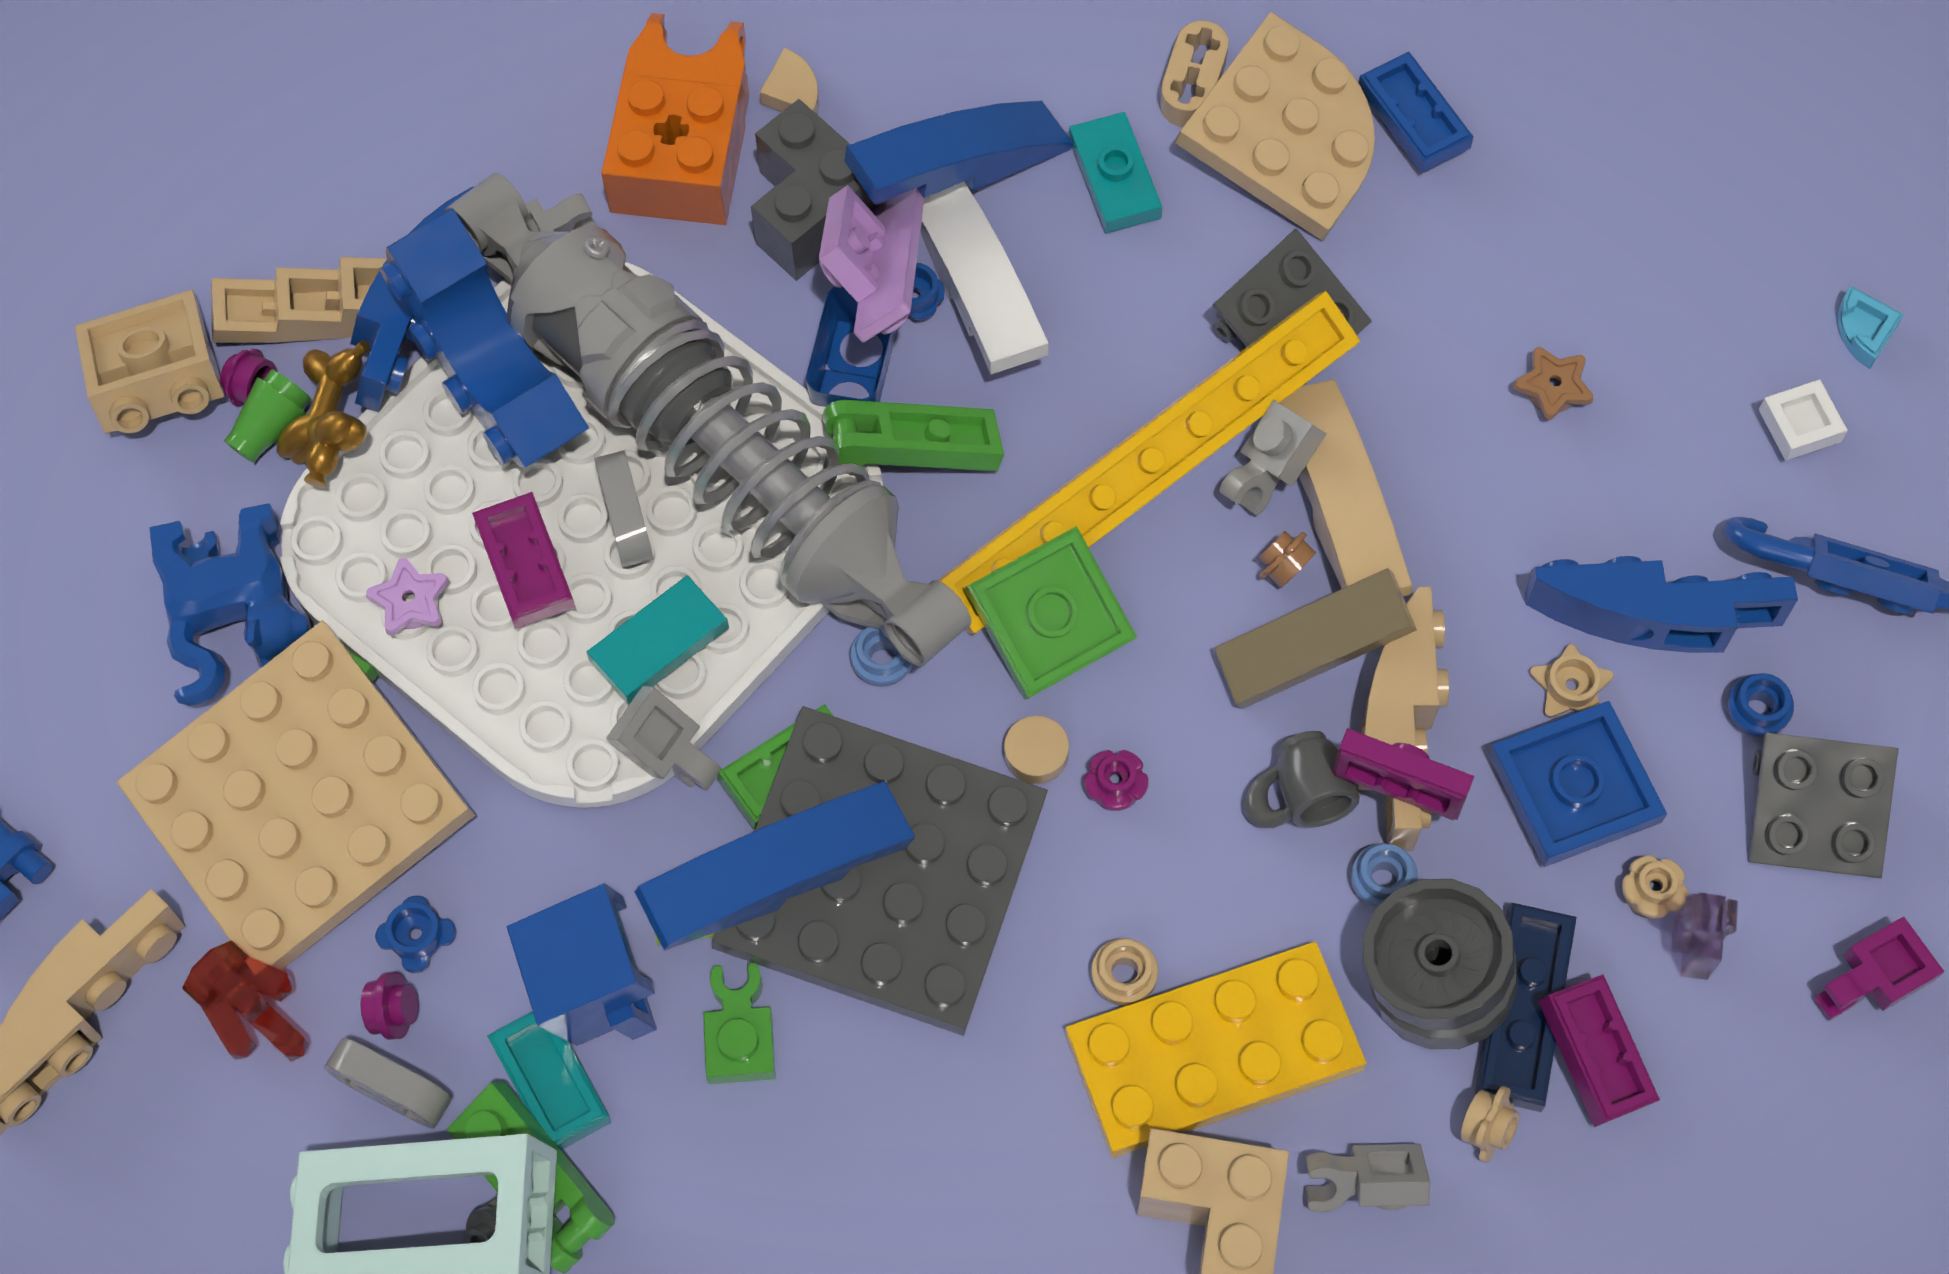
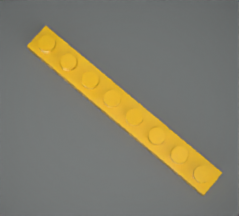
(1171, 441)

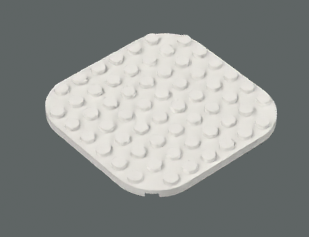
(529, 693)

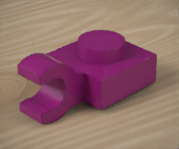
(1883, 965)

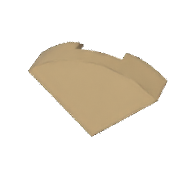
(790, 81)

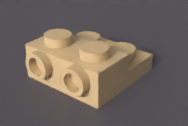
(148, 363)

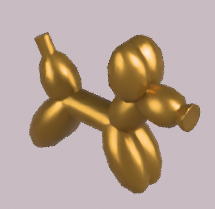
(325, 431)

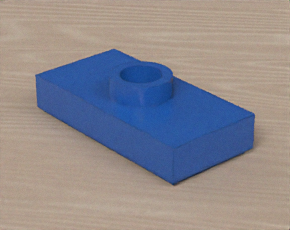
(1415, 112)

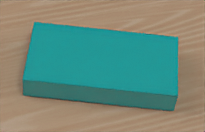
(658, 639)
(549, 1081)

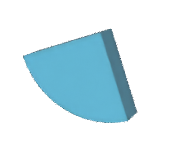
(1866, 325)

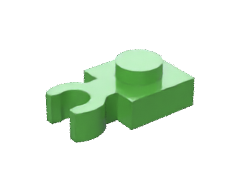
(740, 1036)

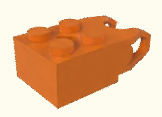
(677, 128)

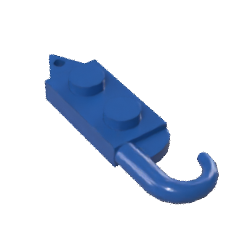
(1845, 567)

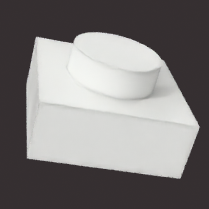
(1802, 419)

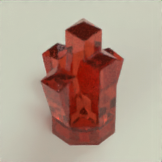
(232, 983)

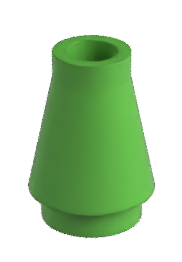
(265, 413)

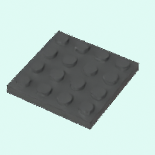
(914, 923)

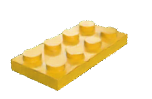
(1215, 1048)

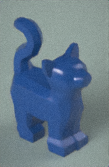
(218, 589)

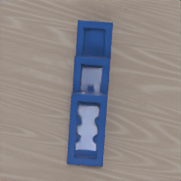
(957, 147)
(773, 864)

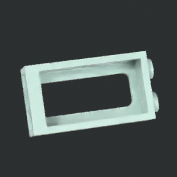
(523, 1211)

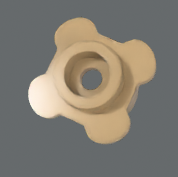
(1490, 1122)

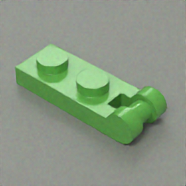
(914, 435)
(501, 1113)

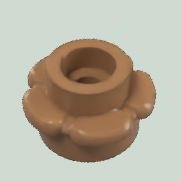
(1286, 558)

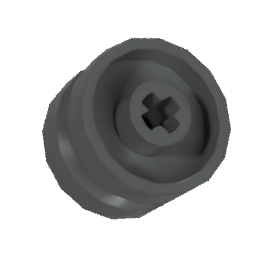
(1404, 956)

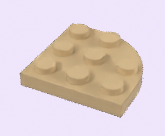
(1287, 127)

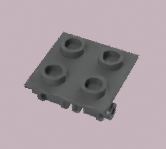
(1277, 288)
(1822, 804)

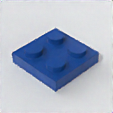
(1576, 783)

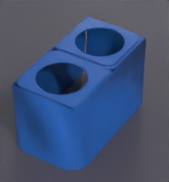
(835, 324)

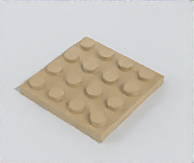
(294, 799)

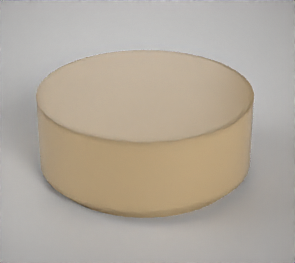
(1036, 749)

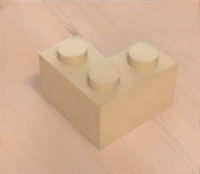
(1220, 1186)

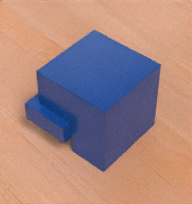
(582, 969)

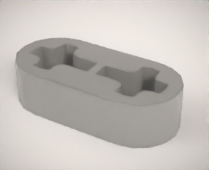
(624, 508)
(388, 1083)

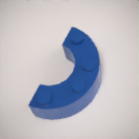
(468, 332)

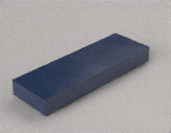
(1523, 1046)

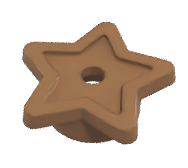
(1552, 398)

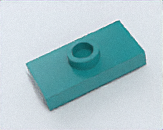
(1115, 172)

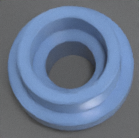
(864, 646)
(1382, 857)

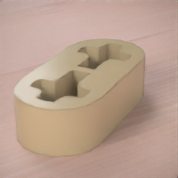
(1183, 70)

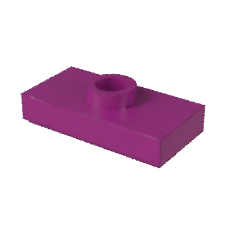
(524, 560)
(1402, 773)
(1598, 1050)

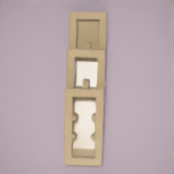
(294, 305)
(1345, 492)

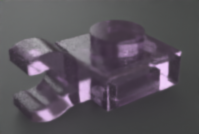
(1701, 932)

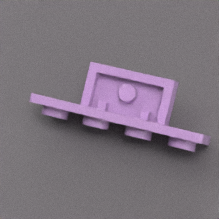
(873, 256)

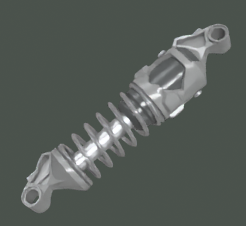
(666, 375)

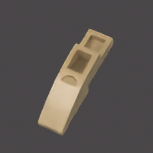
(1405, 703)
(84, 973)

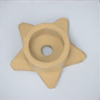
(1575, 668)

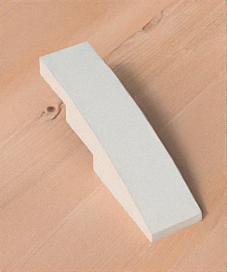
(981, 279)

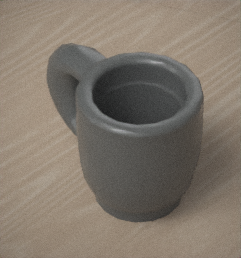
(1307, 785)

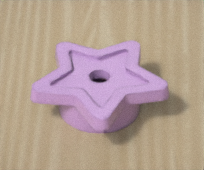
(412, 614)

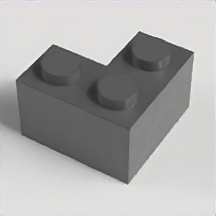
(806, 167)

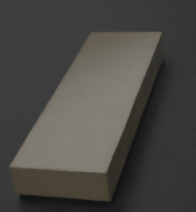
(1315, 638)

